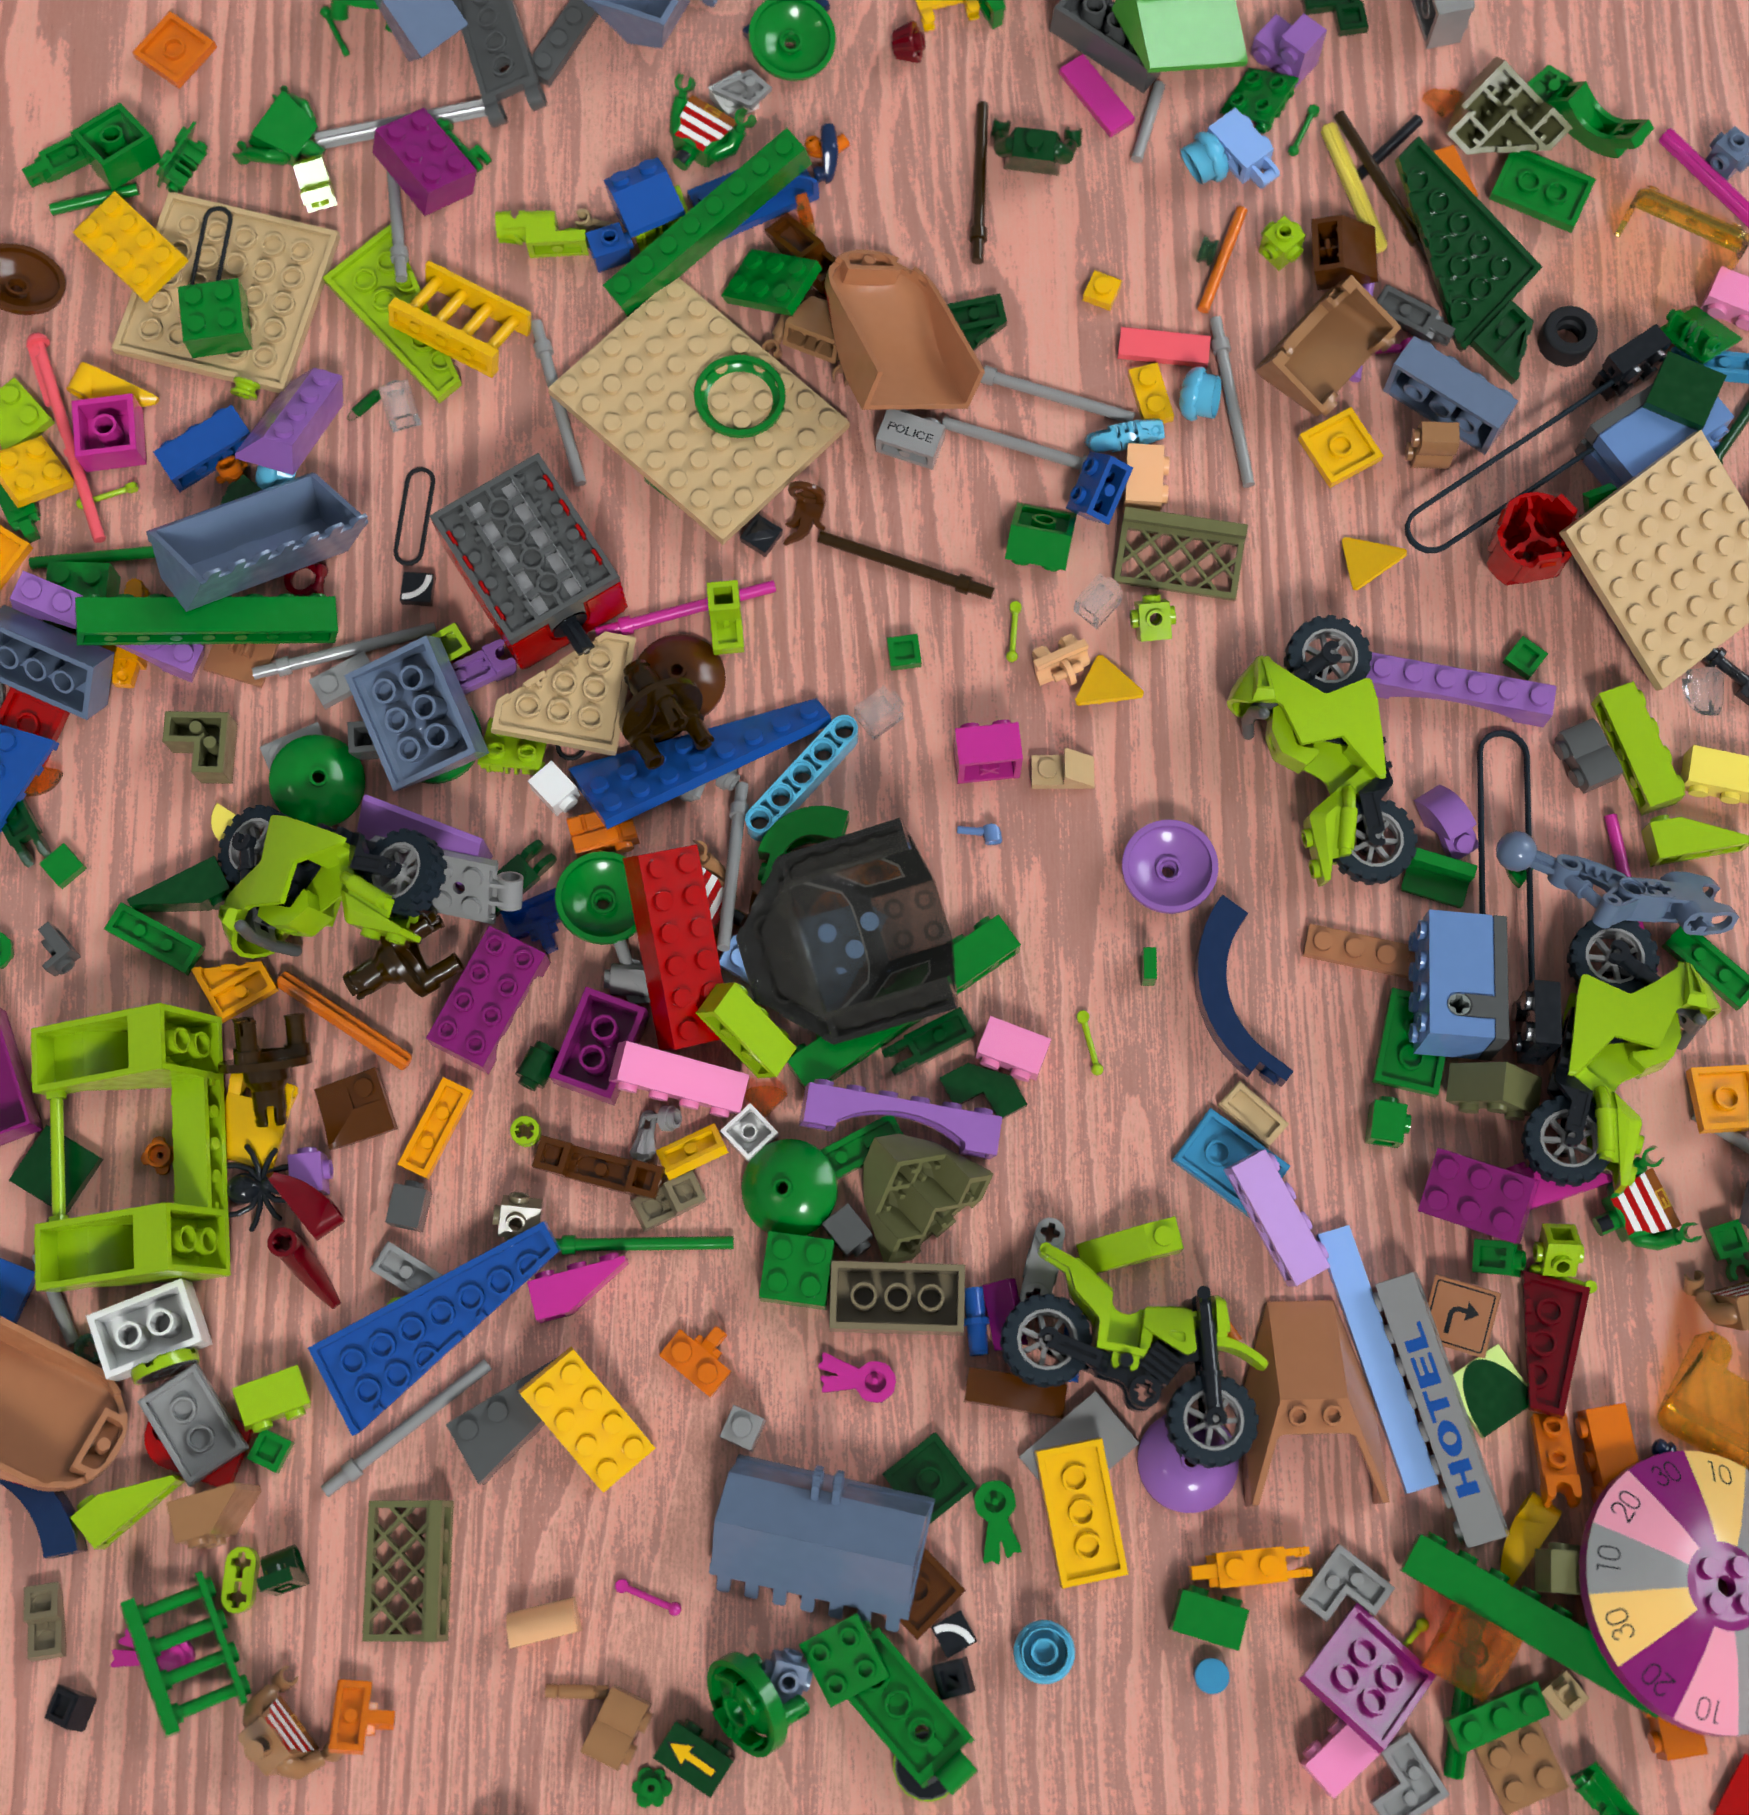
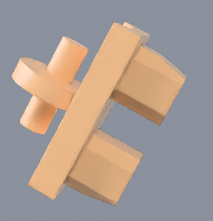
(1062, 663)

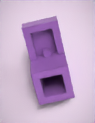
(1450, 818)

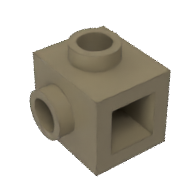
(516, 1214)

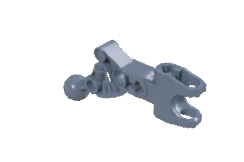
(1672, 898)

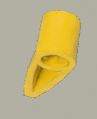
(93, 383)
(1527, 1533)

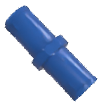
(976, 1321)

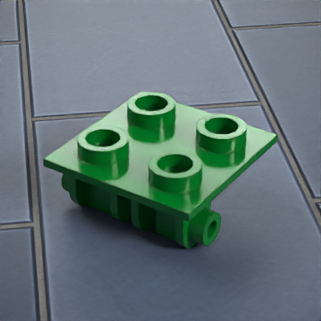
(1261, 97)
(188, 154)
(1698, 334)
(844, 1659)

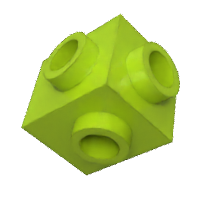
(1281, 242)
(1160, 627)
(1558, 1250)

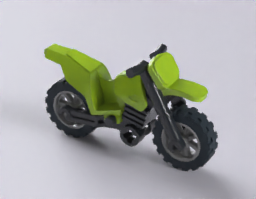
(1124, 1356)

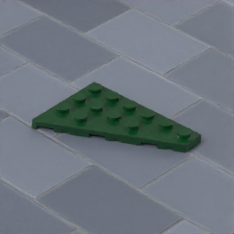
(1468, 249)

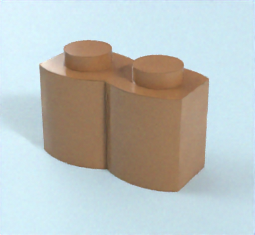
(1433, 445)
(616, 1728)

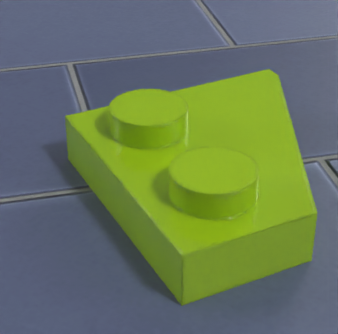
(20, 415)

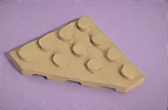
(573, 701)

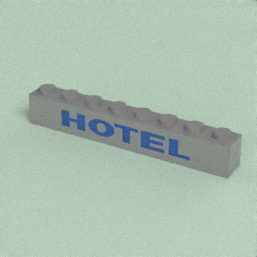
(1441, 1410)

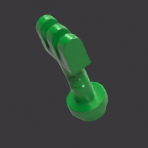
(473, 154)

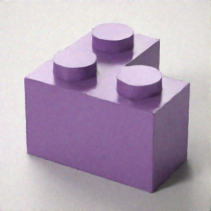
(1288, 47)

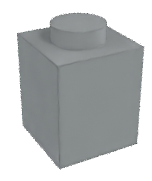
(743, 1428)

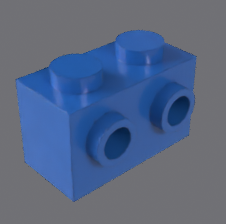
(1099, 487)

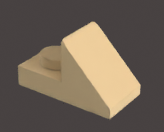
(1063, 771)

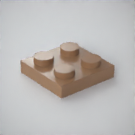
(1521, 1768)

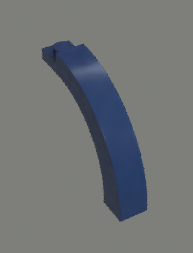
(1215, 1001)
(52, 1520)

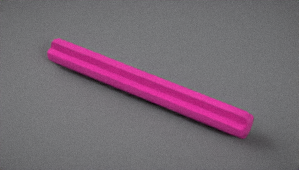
(1706, 174)

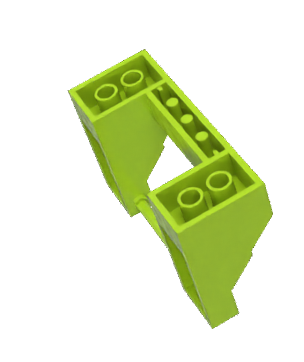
(153, 1242)

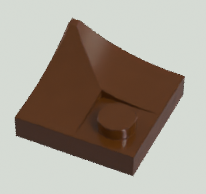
(355, 1109)

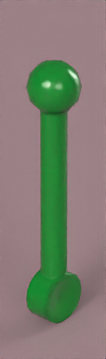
(325, 13)
(1313, 111)

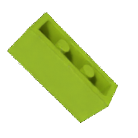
(746, 1029)

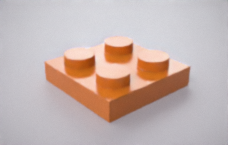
(174, 50)

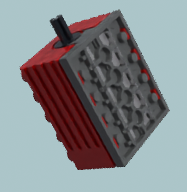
(531, 562)

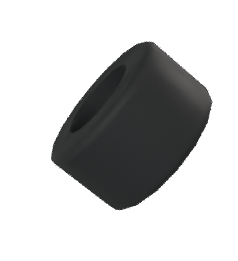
(1574, 320)

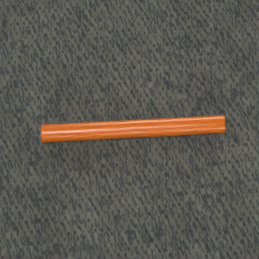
(1222, 259)

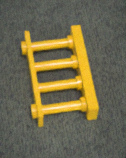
(453, 341)

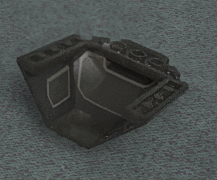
(851, 936)

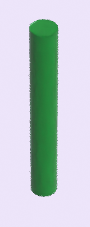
(92, 199)

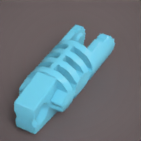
(1119, 435)

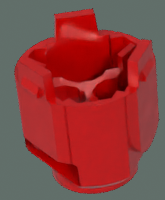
(1530, 525)

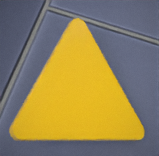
(1369, 559)
(1106, 684)

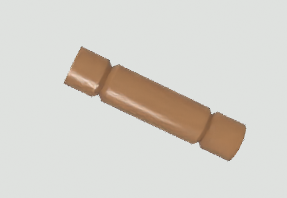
(576, 1691)

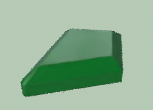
(1548, 82)

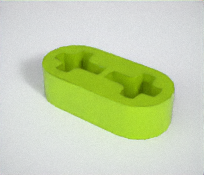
(232, 1578)

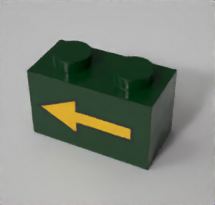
(694, 1756)

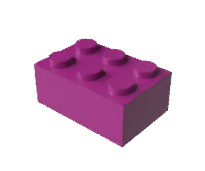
(424, 161)
(592, 1042)
(1478, 1195)

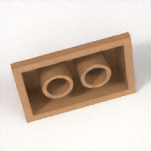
(211, 1515)

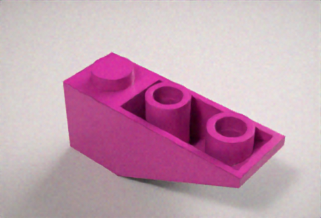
(567, 1291)

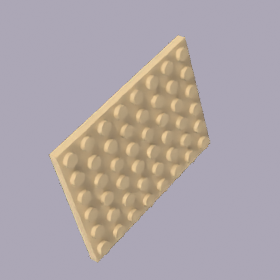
(641, 403)

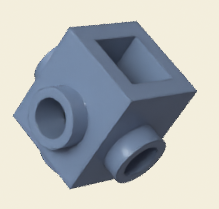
(1729, 153)
(788, 1673)

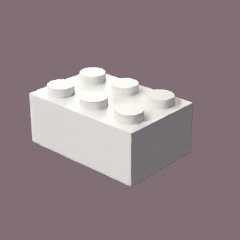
(148, 1327)

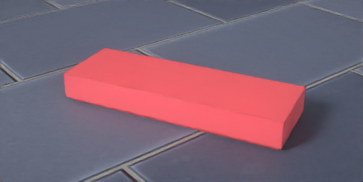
(1164, 347)

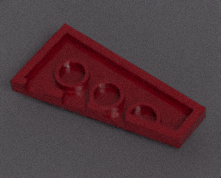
(1552, 1337)

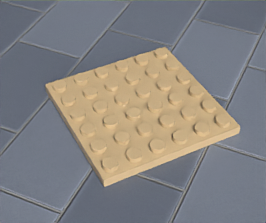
(278, 268)
(1670, 559)

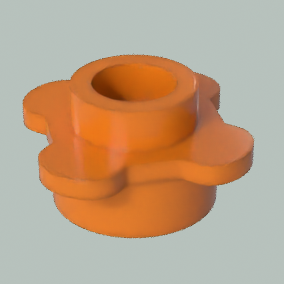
(230, 469)
(150, 1156)

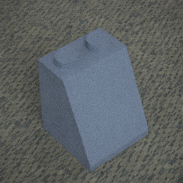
(421, 23)

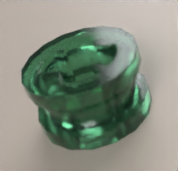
(1207, 251)
(79, 1346)

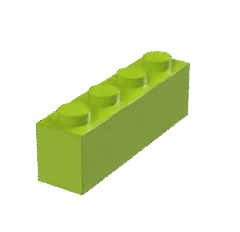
(1638, 748)

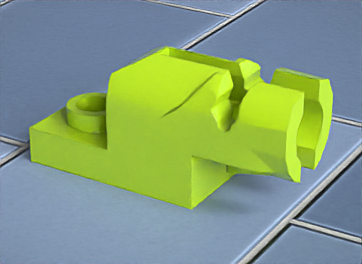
(540, 233)

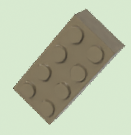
(897, 1298)

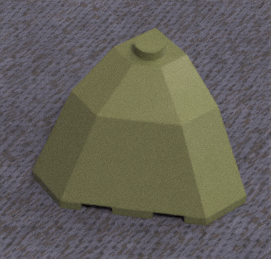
(1504, 115)
(916, 1191)

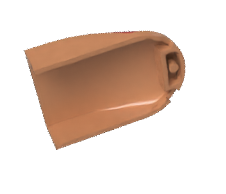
(897, 336)
(56, 1414)

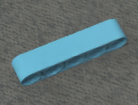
(808, 764)

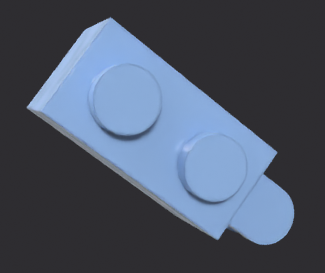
(1246, 149)

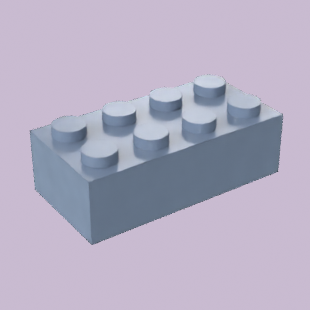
(1450, 393)
(52, 665)

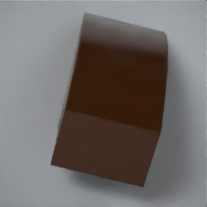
(796, 240)
(1012, 1394)

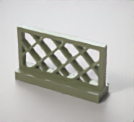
(1183, 527)
(436, 1574)

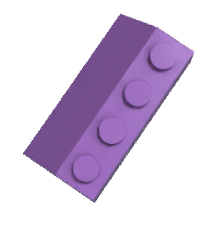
(294, 422)
(382, 817)

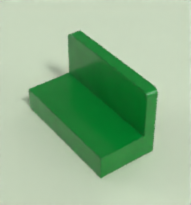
(1438, 878)

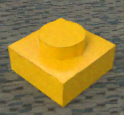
(1102, 290)

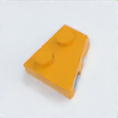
(235, 987)

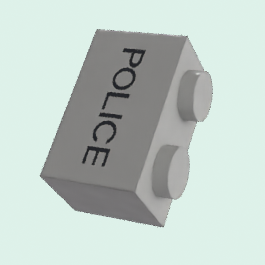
(910, 438)

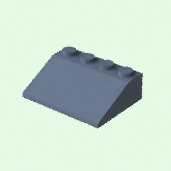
(416, 713)

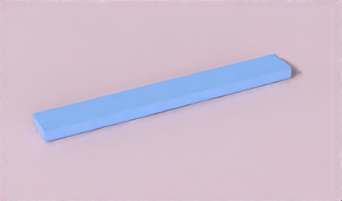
(1377, 1360)

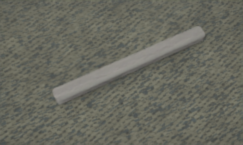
(366, 130)

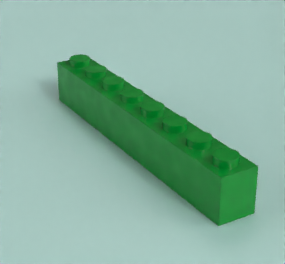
(709, 222)
(224, 621)
(974, 958)
(1513, 1610)

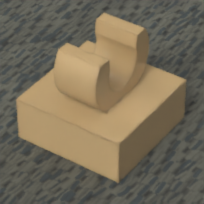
(1564, 1695)

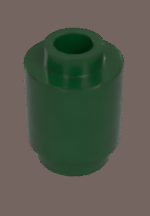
(537, 1066)

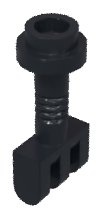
(1717, 659)

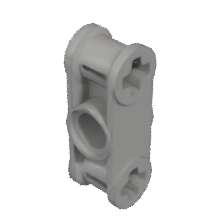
(1038, 1273)

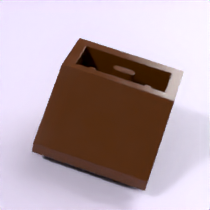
(1343, 249)

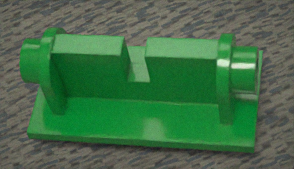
(1601, 1791)

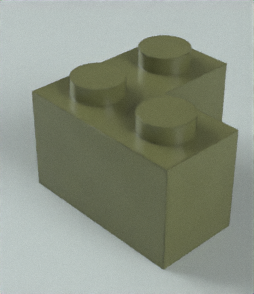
(209, 738)
(1493, 1087)
(1558, 1569)

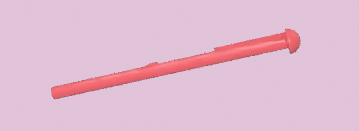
(36, 346)

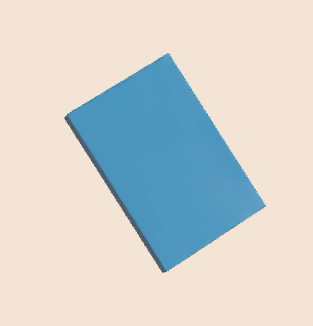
(1214, 1147)

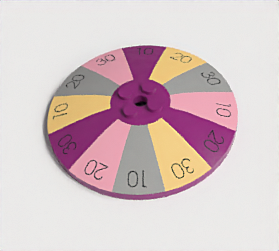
(1653, 1590)

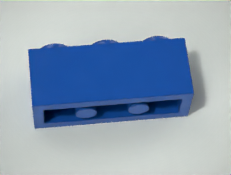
(202, 447)

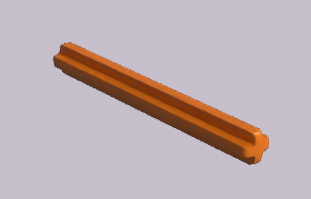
(344, 1020)

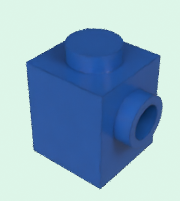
(609, 246)

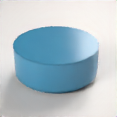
(1211, 1675)

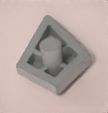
(744, 89)

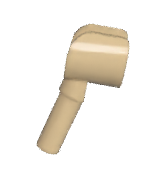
(589, 222)

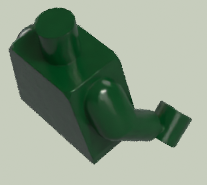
(1034, 148)

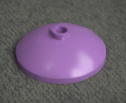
(1171, 846)
(1175, 1483)

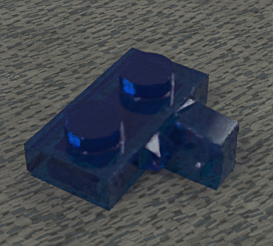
(535, 919)

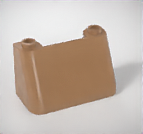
(1329, 346)

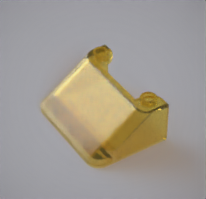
(1689, 218)
(1708, 1402)

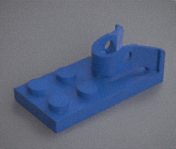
(778, 205)

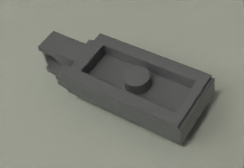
(1415, 316)

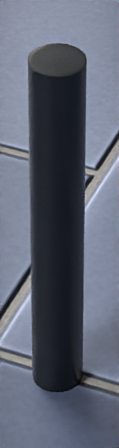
(1395, 141)

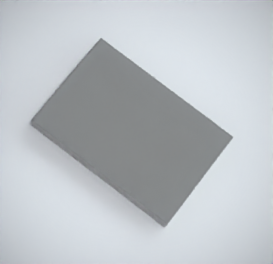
(1086, 1421)
(193, 1424)

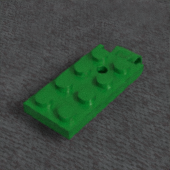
(900, 1706)

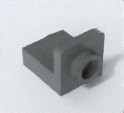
(60, 948)

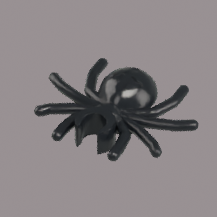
(254, 1187)

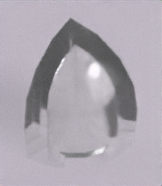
(1704, 690)

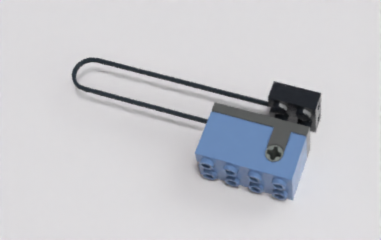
(1617, 443)
(1464, 972)

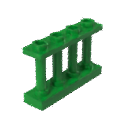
(149, 1648)

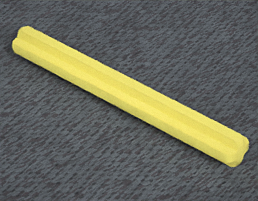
(1351, 181)

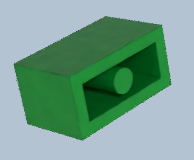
(1209, 1618)

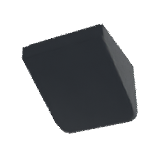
(70, 1708)

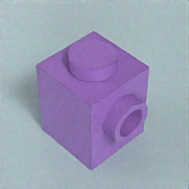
(311, 1168)

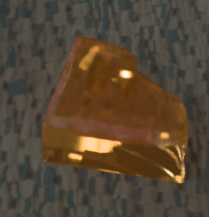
(1442, 100)
(804, 212)
(45, 782)
(765, 1098)

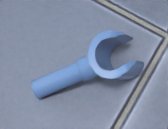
(991, 833)

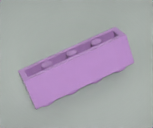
(1277, 1218)

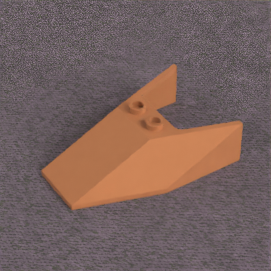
(1308, 1389)

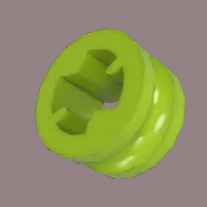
(245, 388)
(527, 1121)

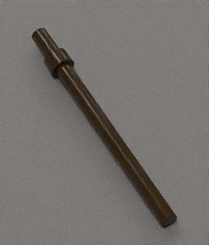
(1381, 182)
(978, 231)
(961, 583)

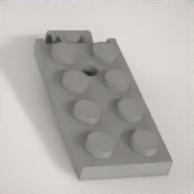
(482, 888)

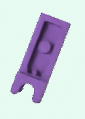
(484, 667)

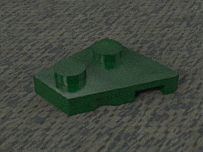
(979, 318)
(1505, 341)

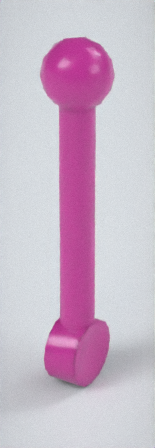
(623, 1586)

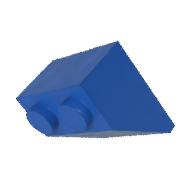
(644, 197)

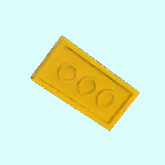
(130, 246)
(586, 1419)
(1081, 1512)

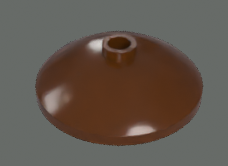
(28, 280)
(695, 660)

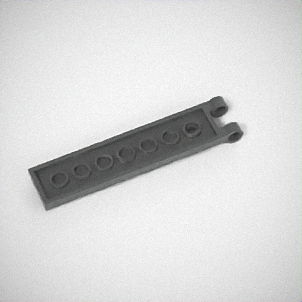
(496, 40)

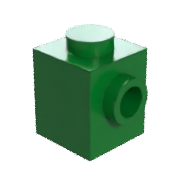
(1387, 1122)

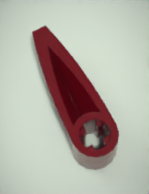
(309, 1205)
(303, 1264)

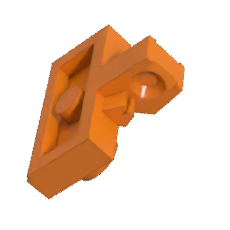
(698, 1359)
(356, 1717)

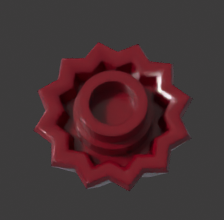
(908, 43)

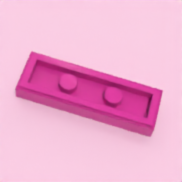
(1096, 95)

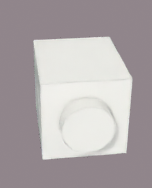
(554, 789)

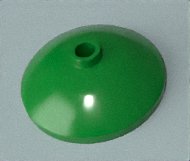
(793, 21)
(740, 363)
(314, 802)
(583, 885)
(810, 1187)

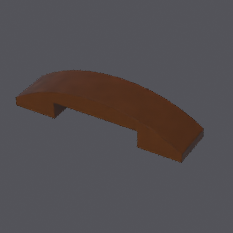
(598, 1168)

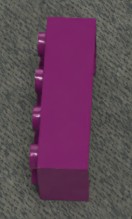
(487, 998)
(17, 1105)

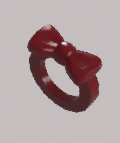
(320, 571)

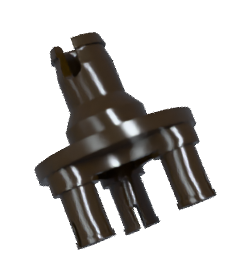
(660, 712)
(403, 963)
(268, 1069)

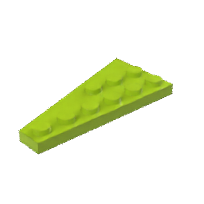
(366, 287)

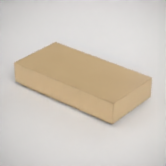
(1253, 1114)

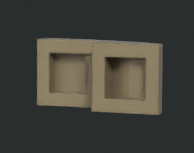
(671, 1201)
(45, 1621)

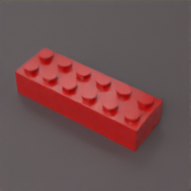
(674, 942)

